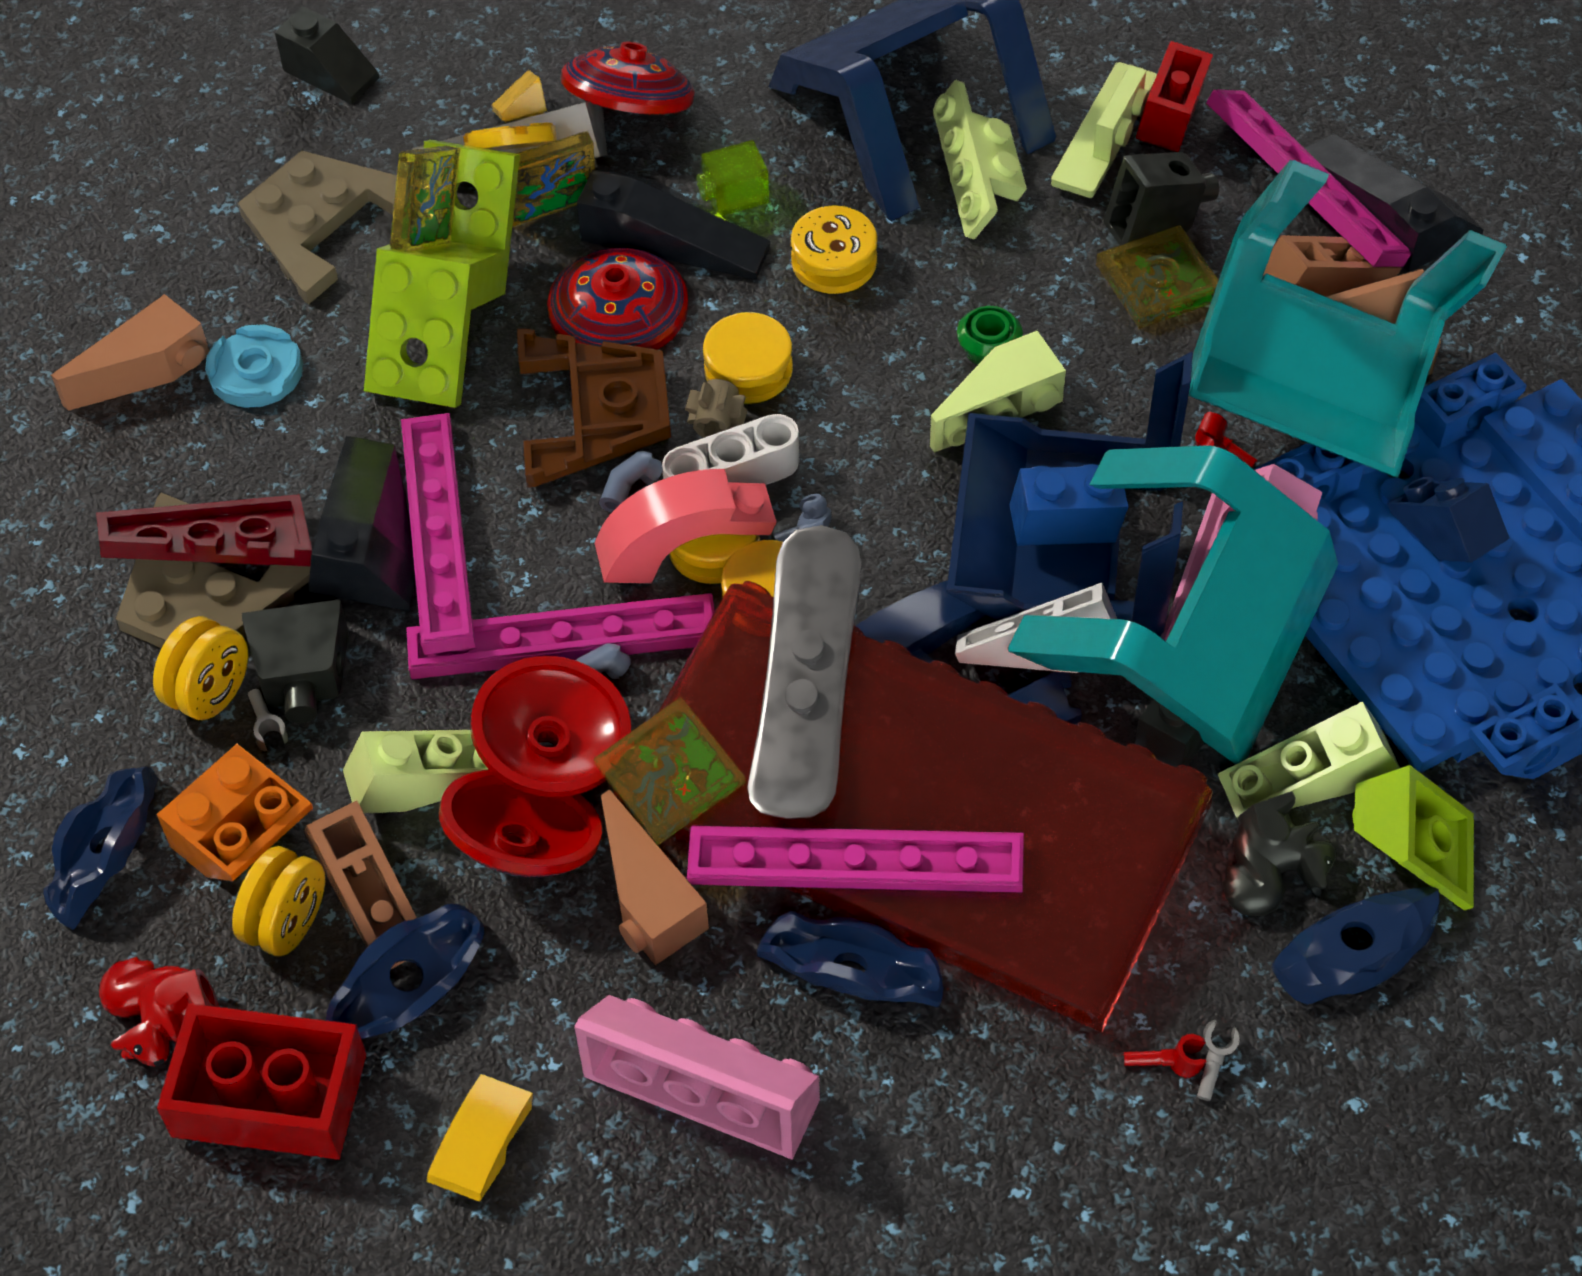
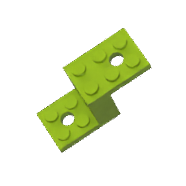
(436, 287)

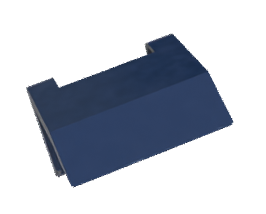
(844, 67)
(1007, 578)

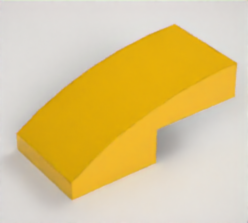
(479, 1136)

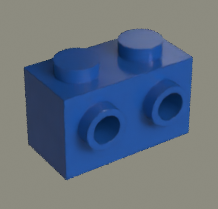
(1063, 508)

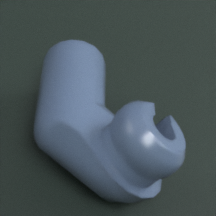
(624, 475)
(813, 514)
(607, 659)

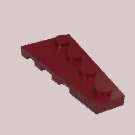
(218, 532)

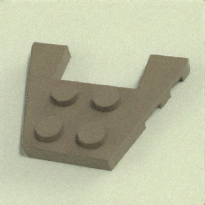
(307, 204)
(170, 592)

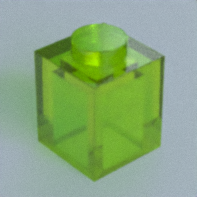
(734, 178)

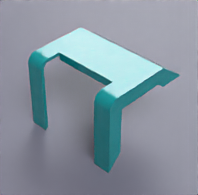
(1318, 362)
(1241, 613)

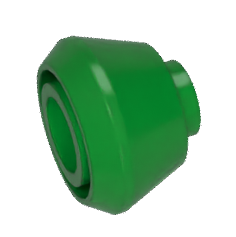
(985, 329)

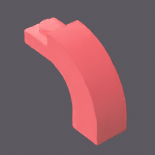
(674, 512)

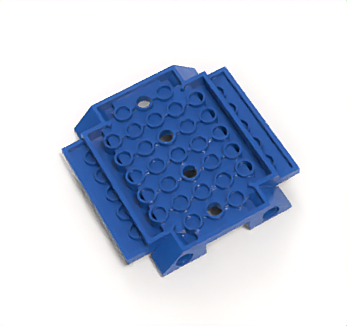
(1434, 636)

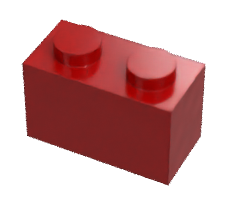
(1174, 96)

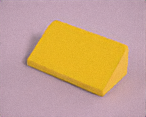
(521, 100)

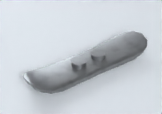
(806, 674)

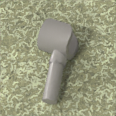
(265, 720)
(1214, 1060)

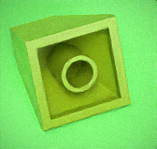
(1419, 830)

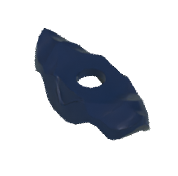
(81, 872)
(437, 943)
(817, 946)
(1322, 966)

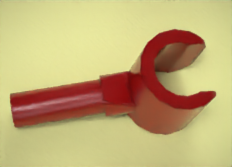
(1212, 433)
(1174, 1057)

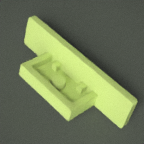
(1104, 130)
(978, 159)

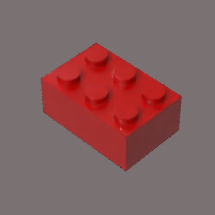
(262, 1081)

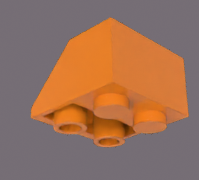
(231, 815)

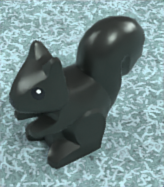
(1268, 846)

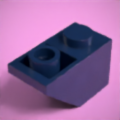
(1451, 517)

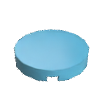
(254, 366)

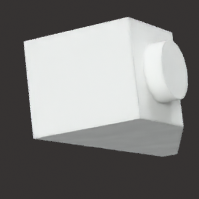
(990, 642)

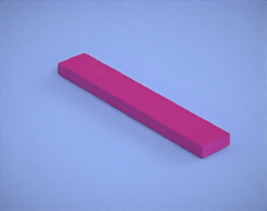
(1332, 201)
(437, 535)
(569, 634)
(856, 858)

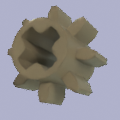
(715, 407)

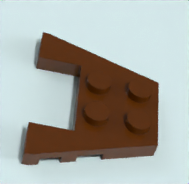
(615, 402)

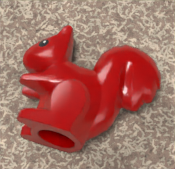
(161, 999)

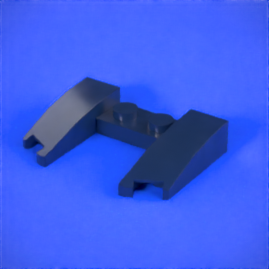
(934, 617)

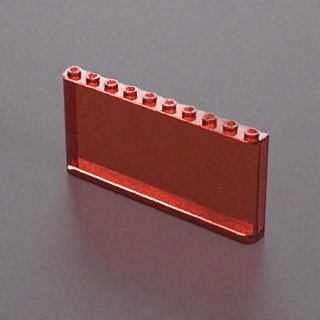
(958, 755)

